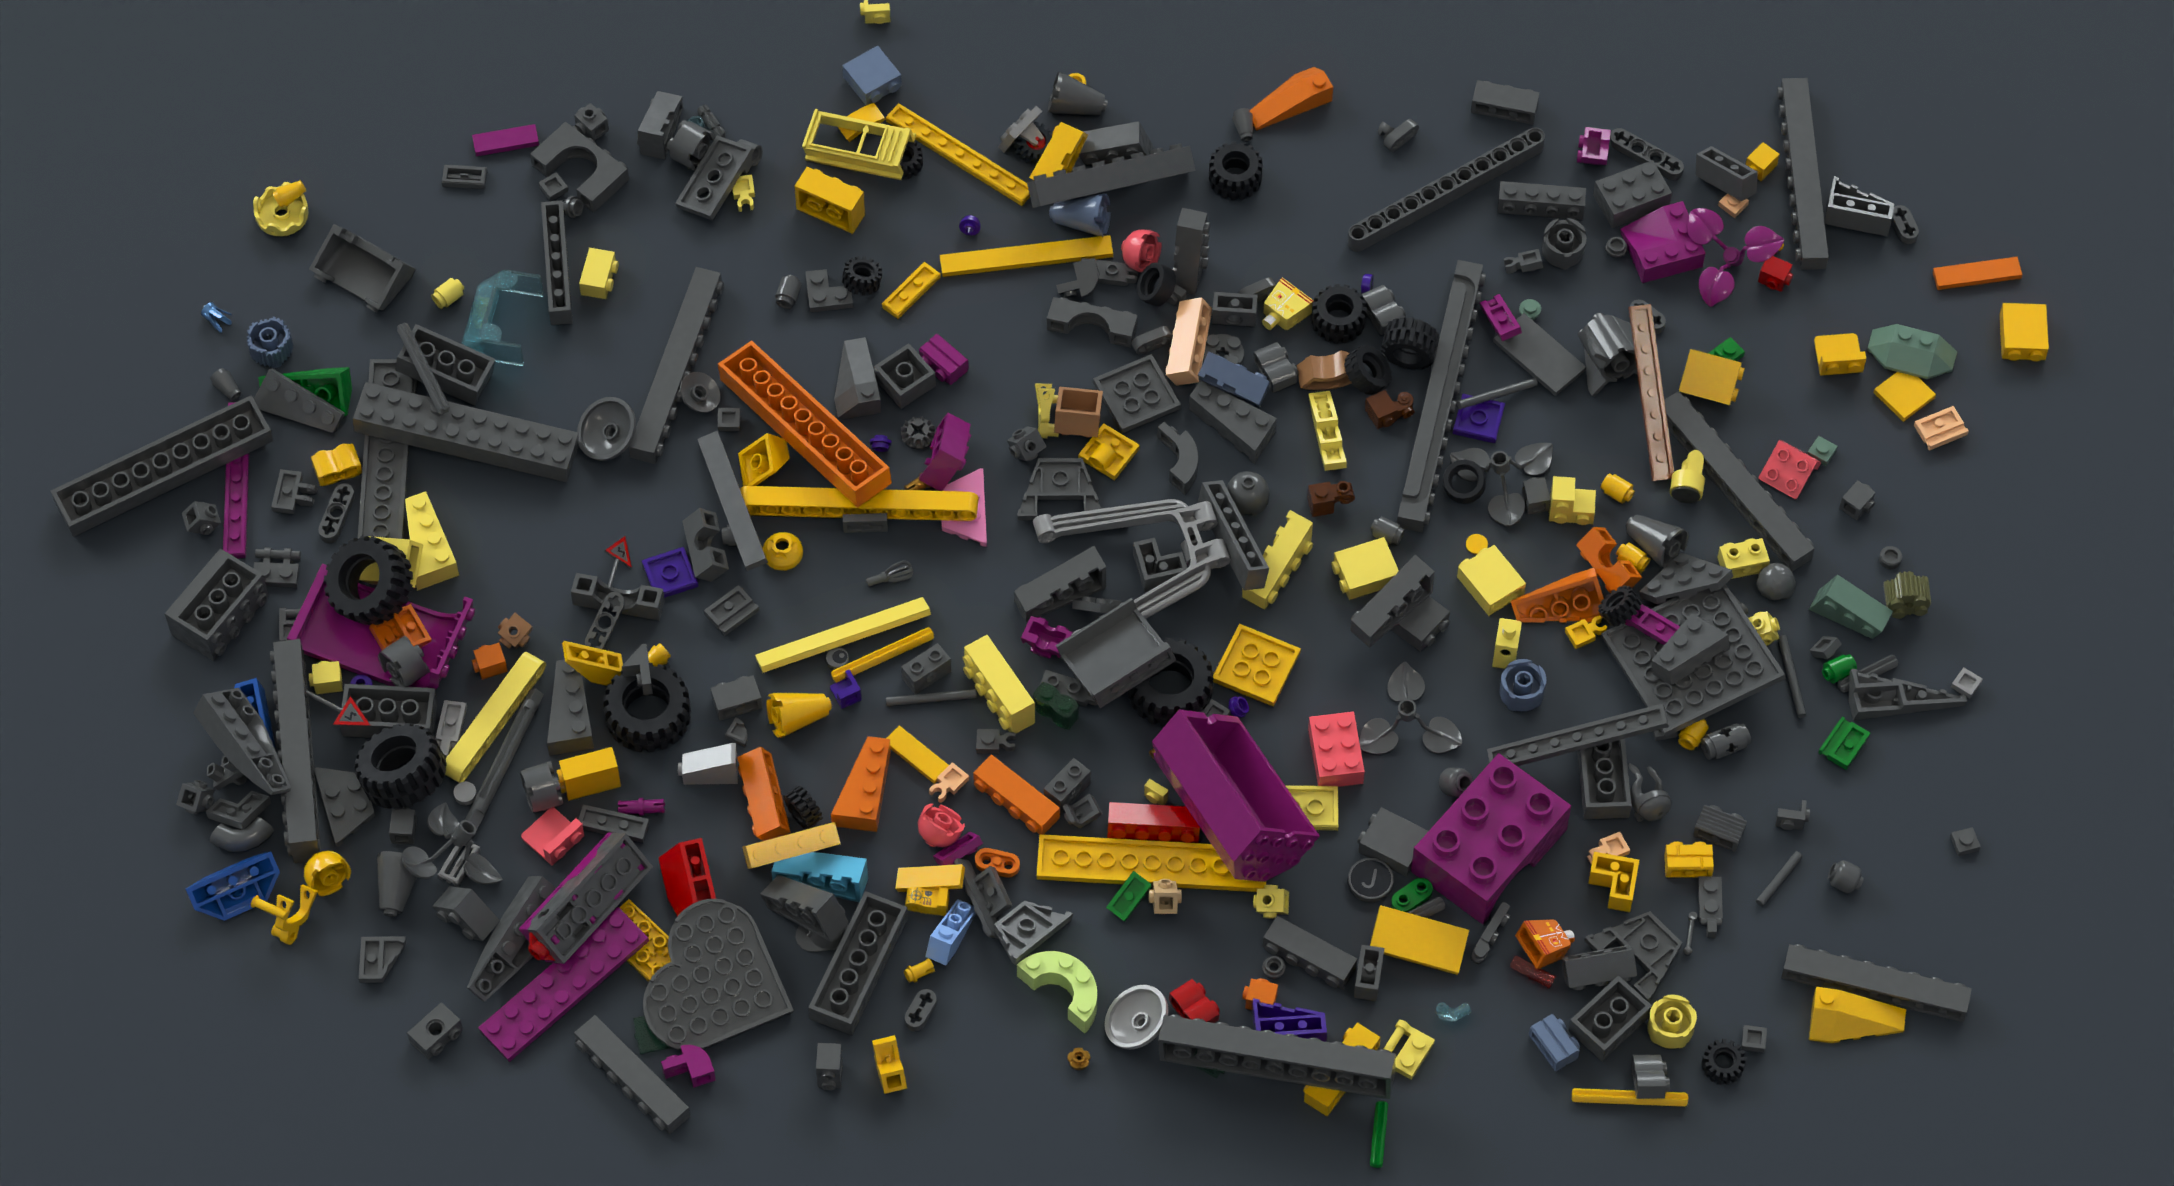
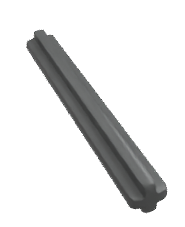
(423, 368)

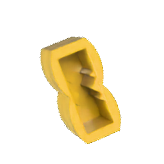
(336, 464)

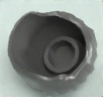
(1776, 582)

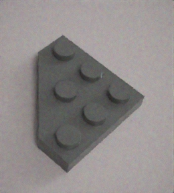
(1684, 578)

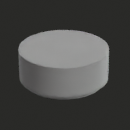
(465, 793)

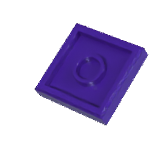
(1479, 420)
(670, 572)

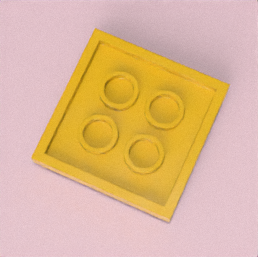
(1256, 665)

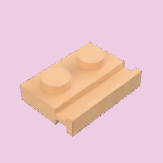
(1941, 428)

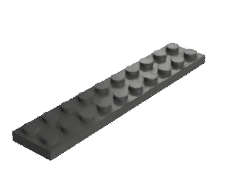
(384, 467)

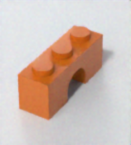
(1596, 549)

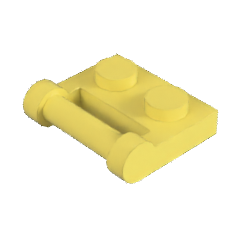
(1413, 1051)

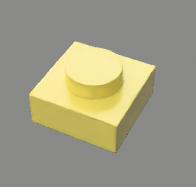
(1155, 793)

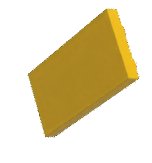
(1419, 939)
(655, 952)

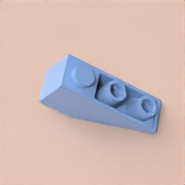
(950, 932)

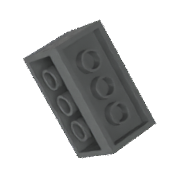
(217, 604)

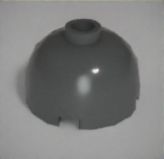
(1249, 492)

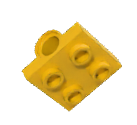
(1109, 451)

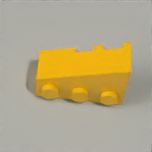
(1061, 151)

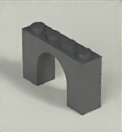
(569, 143)

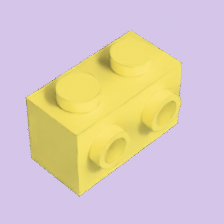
(1744, 557)

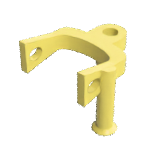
(1044, 405)

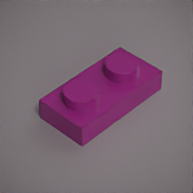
(963, 846)

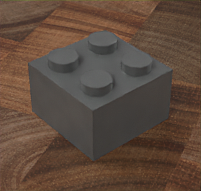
(904, 376)

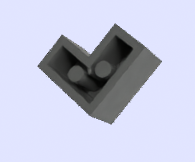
(1155, 568)
(466, 910)

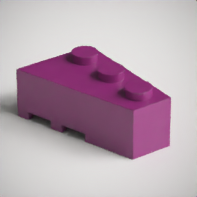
(948, 452)

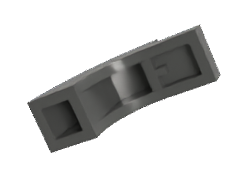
(1185, 471)

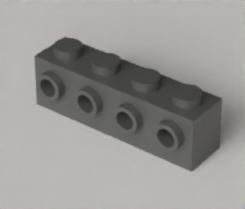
(1541, 200)

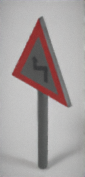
(620, 552)
(348, 716)

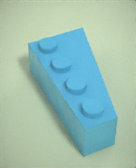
(833, 873)

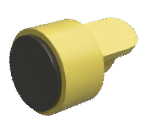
(1688, 482)

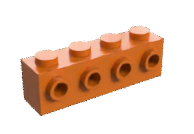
(763, 794)
(1016, 795)

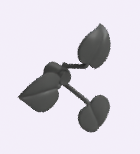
(1533, 458)
(1406, 687)
(445, 824)

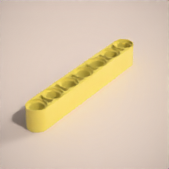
(493, 716)

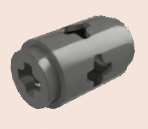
(1735, 737)

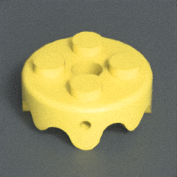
(273, 224)

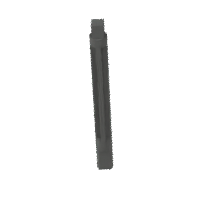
(504, 757)

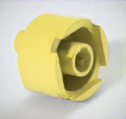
(1675, 1033)

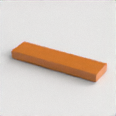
(1977, 273)

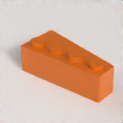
(863, 792)

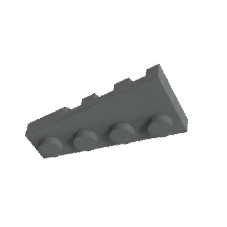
(290, 400)

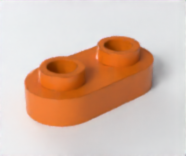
(999, 860)

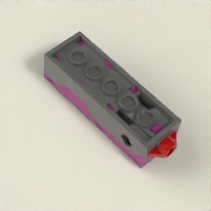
(585, 898)

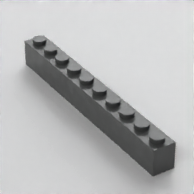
(1803, 173)
(675, 365)
(1737, 483)

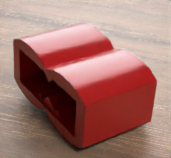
(1191, 1002)

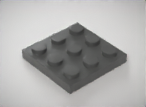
(1137, 393)

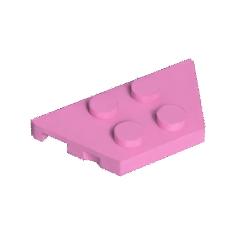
(969, 529)

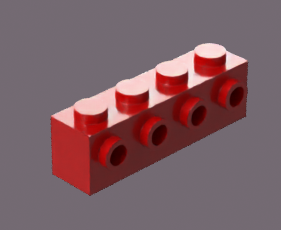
(1152, 822)

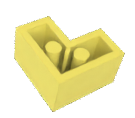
(1571, 504)

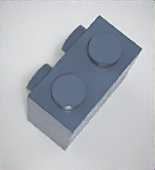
(872, 75)

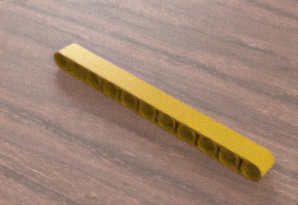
(832, 503)

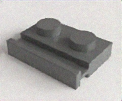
(731, 610)

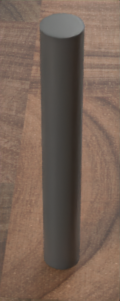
(1779, 878)

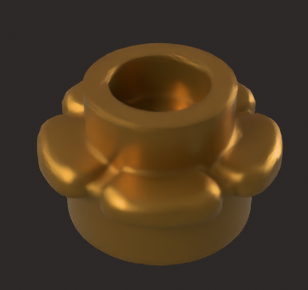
(1079, 1064)

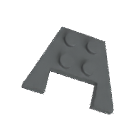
(1058, 481)
(1652, 946)

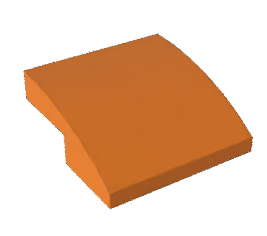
(402, 624)

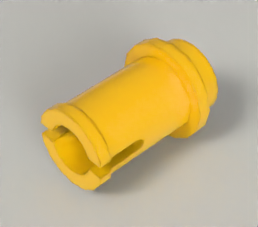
(919, 970)

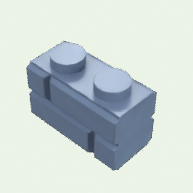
(1554, 1042)

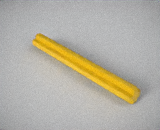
(884, 654)
(1626, 1097)

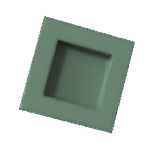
(1822, 450)

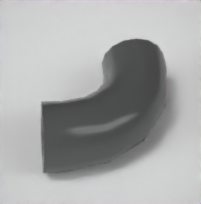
(241, 840)

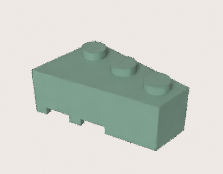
(1851, 607)

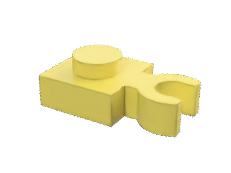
(743, 191)

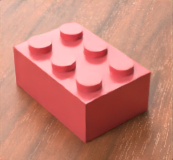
(1336, 749)

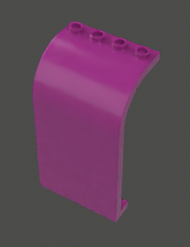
(337, 638)

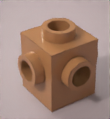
(514, 623)

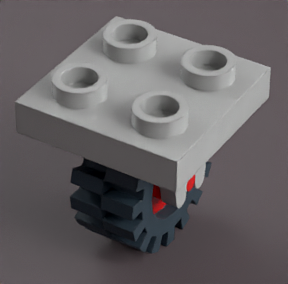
(1027, 136)

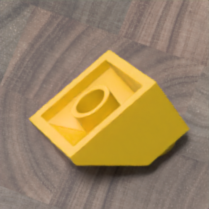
(762, 459)

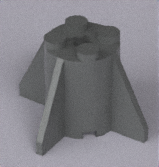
(1607, 351)

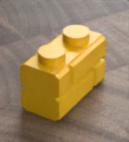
(1688, 860)

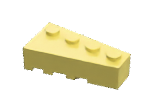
(1283, 558)

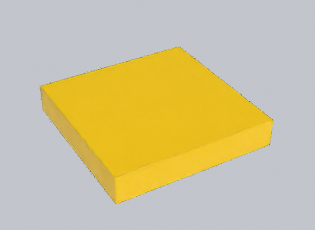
(1904, 394)

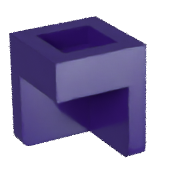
(846, 691)

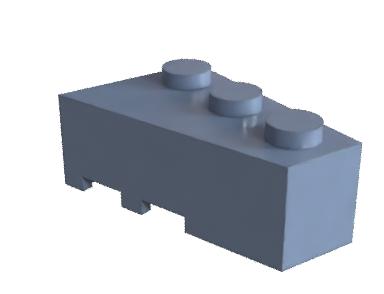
(1234, 379)

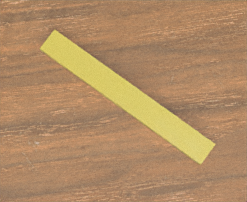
(842, 634)

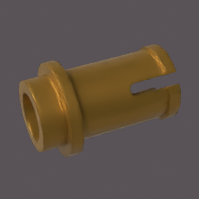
(916, 485)

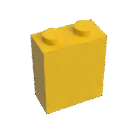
(2024, 331)
(1711, 377)
(588, 774)

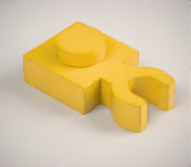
(1584, 633)

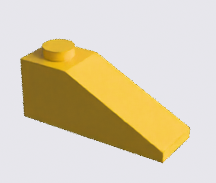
(593, 663)

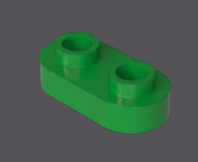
(1413, 895)

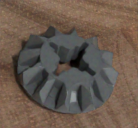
(918, 440)

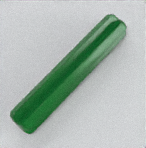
(1379, 1133)

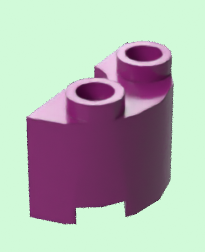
(1594, 146)
(1043, 637)

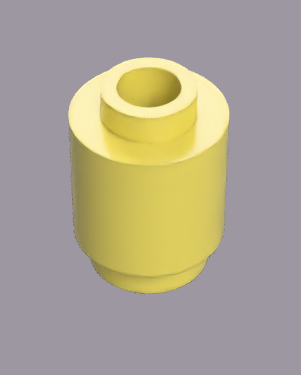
(447, 293)

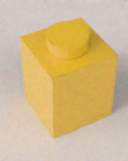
(1763, 160)

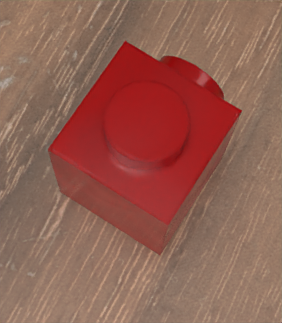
(1776, 274)

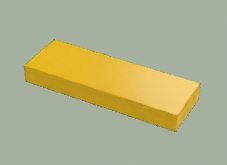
(911, 290)
(916, 754)
(930, 877)

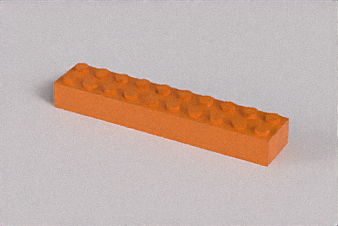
(804, 423)

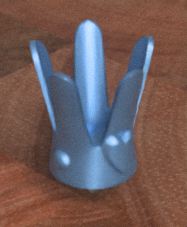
(211, 311)

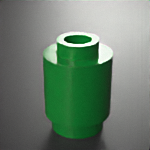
(1838, 668)

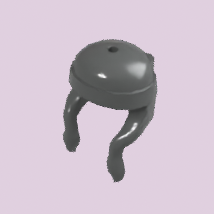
(1652, 804)

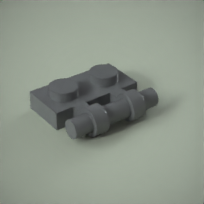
(278, 574)

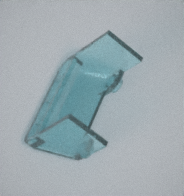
(480, 332)

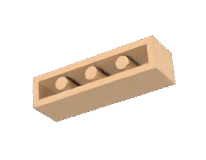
(1188, 341)

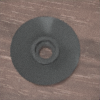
(704, 387)

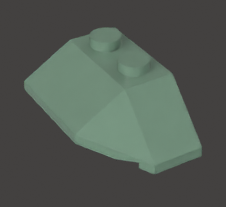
(1912, 351)

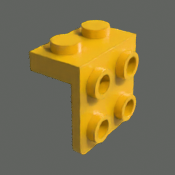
(1839, 354)

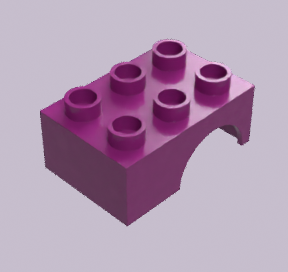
(1490, 836)

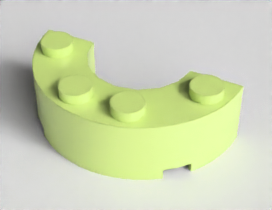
(1069, 973)

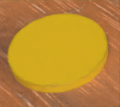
(1476, 543)

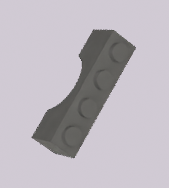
(1068, 314)
(641, 602)

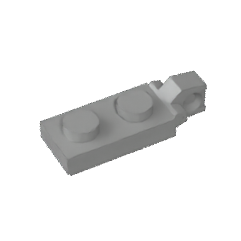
(450, 725)

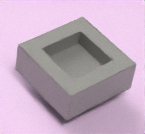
(1966, 683)

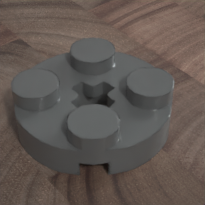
(1227, 344)

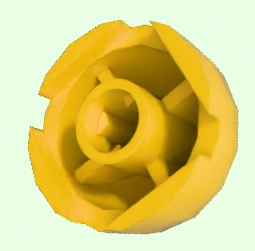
(326, 872)

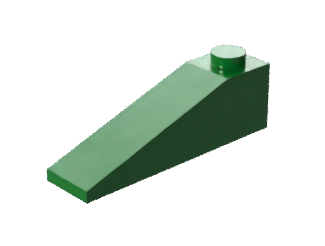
(329, 384)

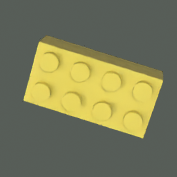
(998, 685)

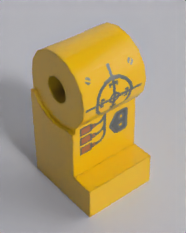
(928, 900)

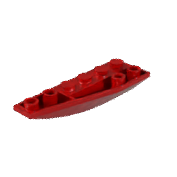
(686, 875)

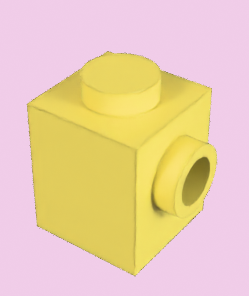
(326, 677)

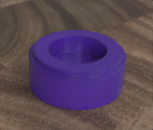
(1367, 283)

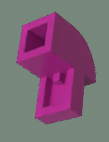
(694, 1061)

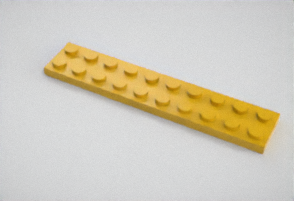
(1115, 859)

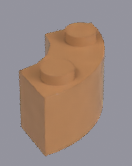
(1323, 372)

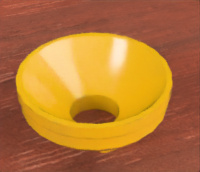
(786, 558)

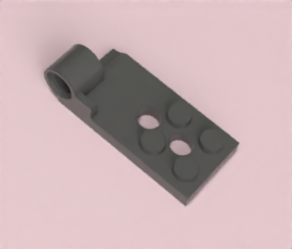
(723, 159)

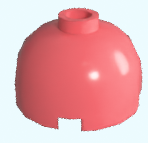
(1141, 249)
(939, 826)

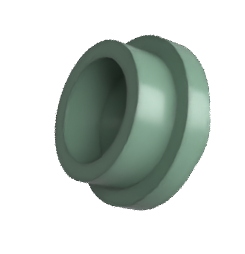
(1530, 308)

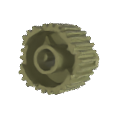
(1907, 595)

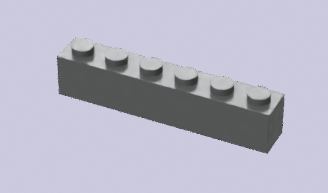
(556, 262)
(1243, 551)
(632, 1075)

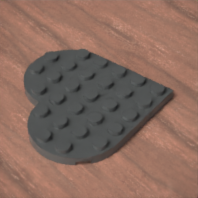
(716, 979)

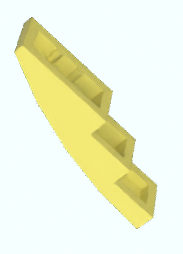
(1327, 430)

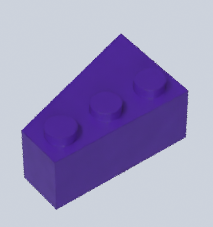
(1285, 1021)

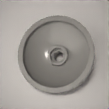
(1136, 1017)

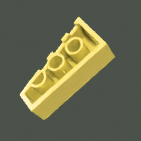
(437, 559)

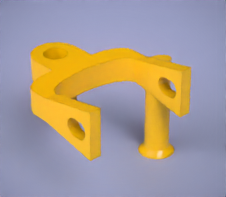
(288, 928)

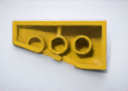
(1845, 1015)

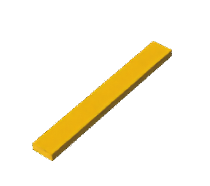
(960, 154)
(1026, 256)

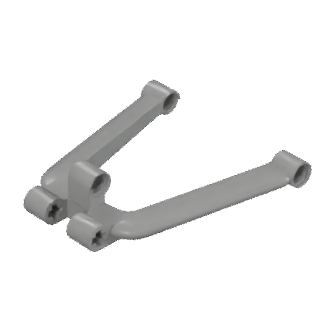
(1191, 519)

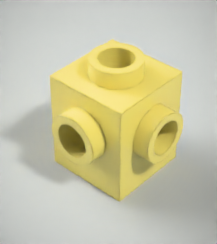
(1765, 626)
(1279, 901)

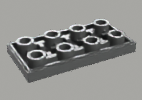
(1541, 356)

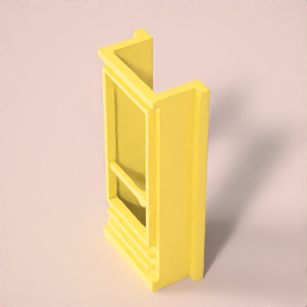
(888, 155)

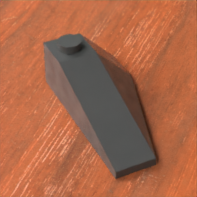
(856, 383)

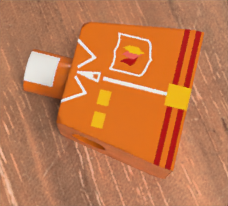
(1544, 941)

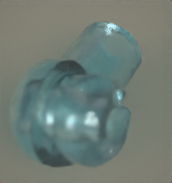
(1450, 1014)

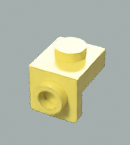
(875, 12)

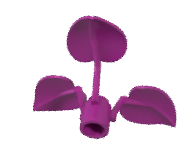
(1718, 284)

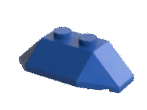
(234, 887)

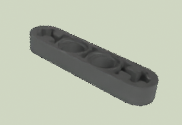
(1648, 151)

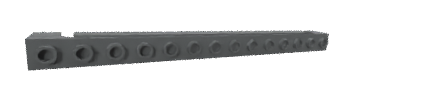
(1440, 396)

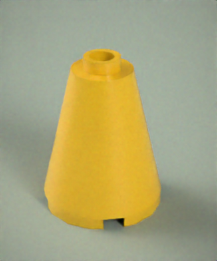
(795, 711)

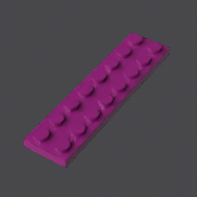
(563, 985)

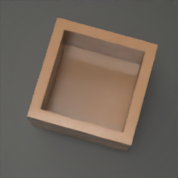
(1078, 412)

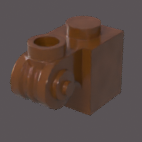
(1385, 411)
(1324, 496)

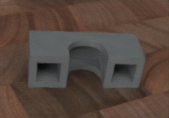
(706, 560)

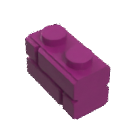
(944, 359)

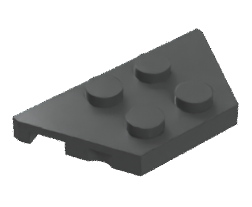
(344, 802)
(1028, 928)

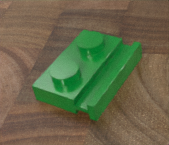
(1844, 743)

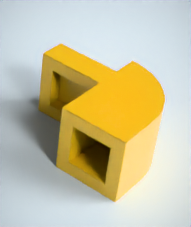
(889, 1064)

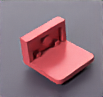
(553, 835)

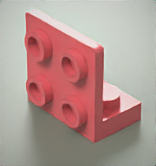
(1788, 469)

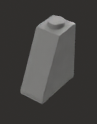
(710, 766)

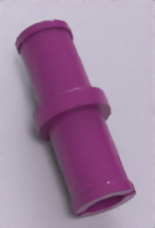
(641, 806)

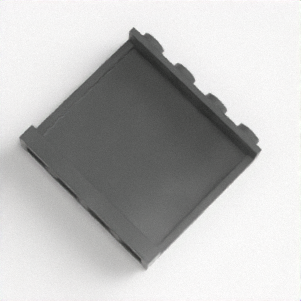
(1115, 653)

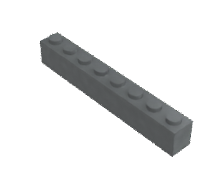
(1111, 176)
(1877, 982)

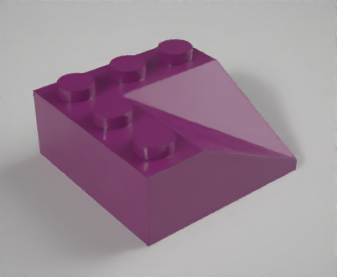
(1662, 243)

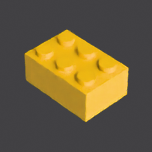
(830, 200)

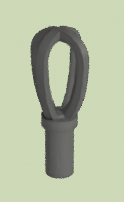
(886, 576)

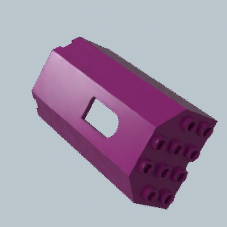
(1233, 794)

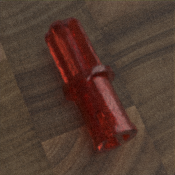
(1529, 970)

